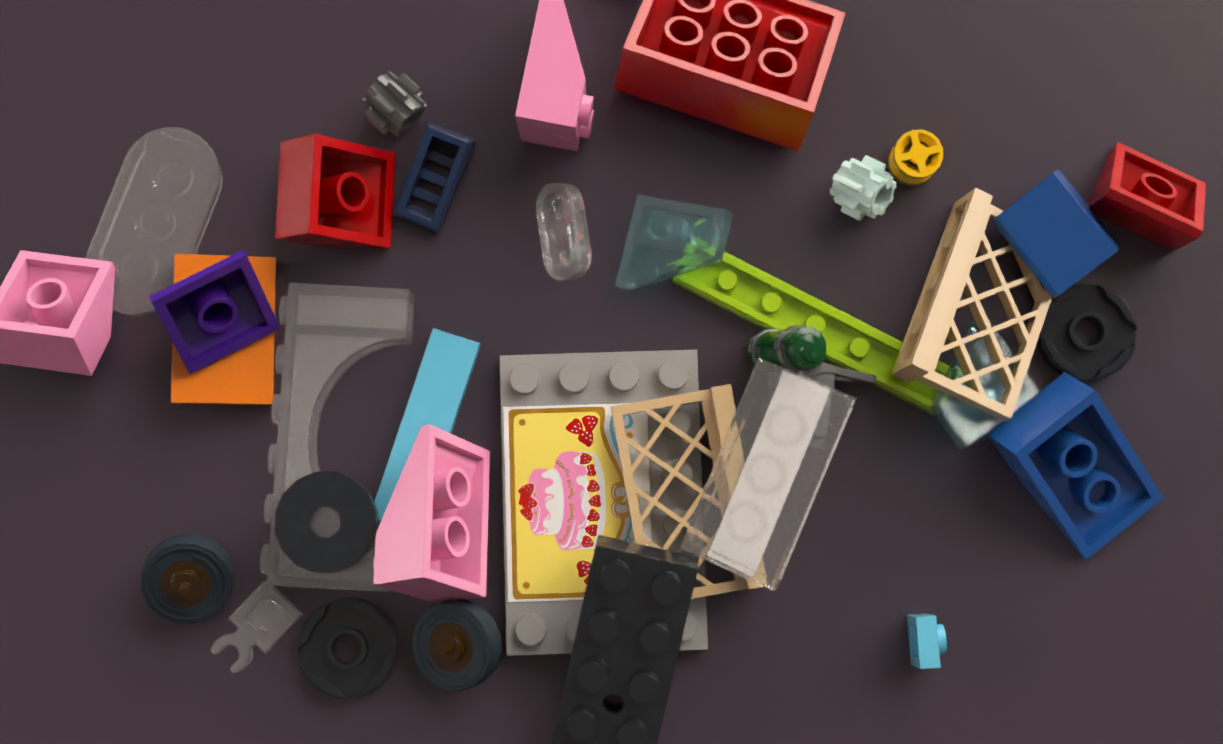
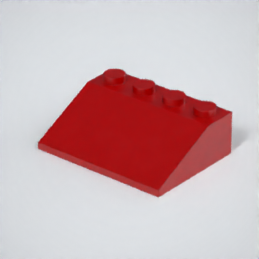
(733, 62)

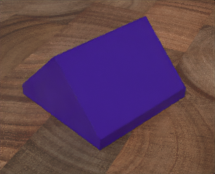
(215, 311)

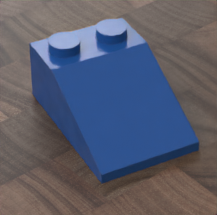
(1076, 464)

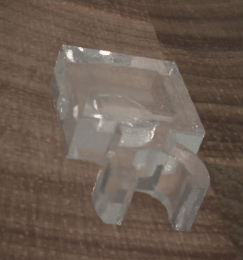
(261, 622)

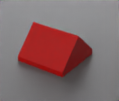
(1149, 198)

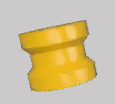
(923, 150)

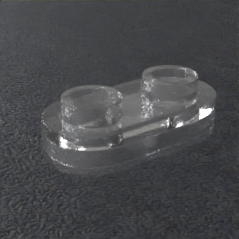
(563, 231)

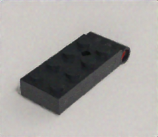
(625, 644)

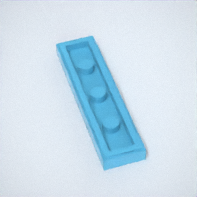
(433, 401)

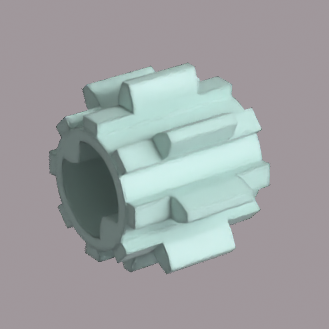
(863, 188)

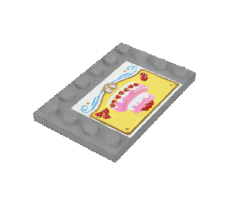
(569, 482)

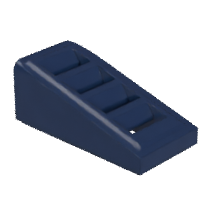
(458, 165)

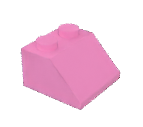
(56, 312)

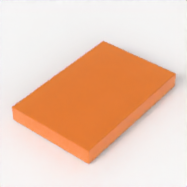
(240, 377)

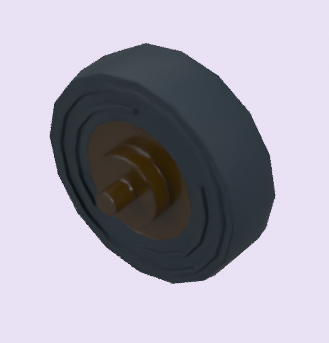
(187, 578)
(456, 644)

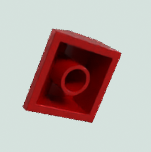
(334, 193)

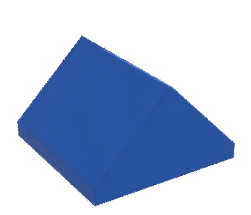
(1056, 233)

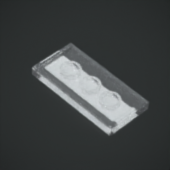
(767, 473)

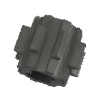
(393, 104)

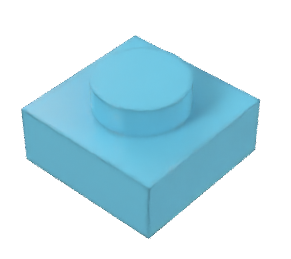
(926, 640)

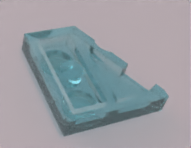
(671, 240)
(962, 420)

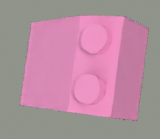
(553, 90)
(437, 521)

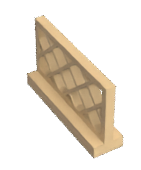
(941, 299)
(718, 414)

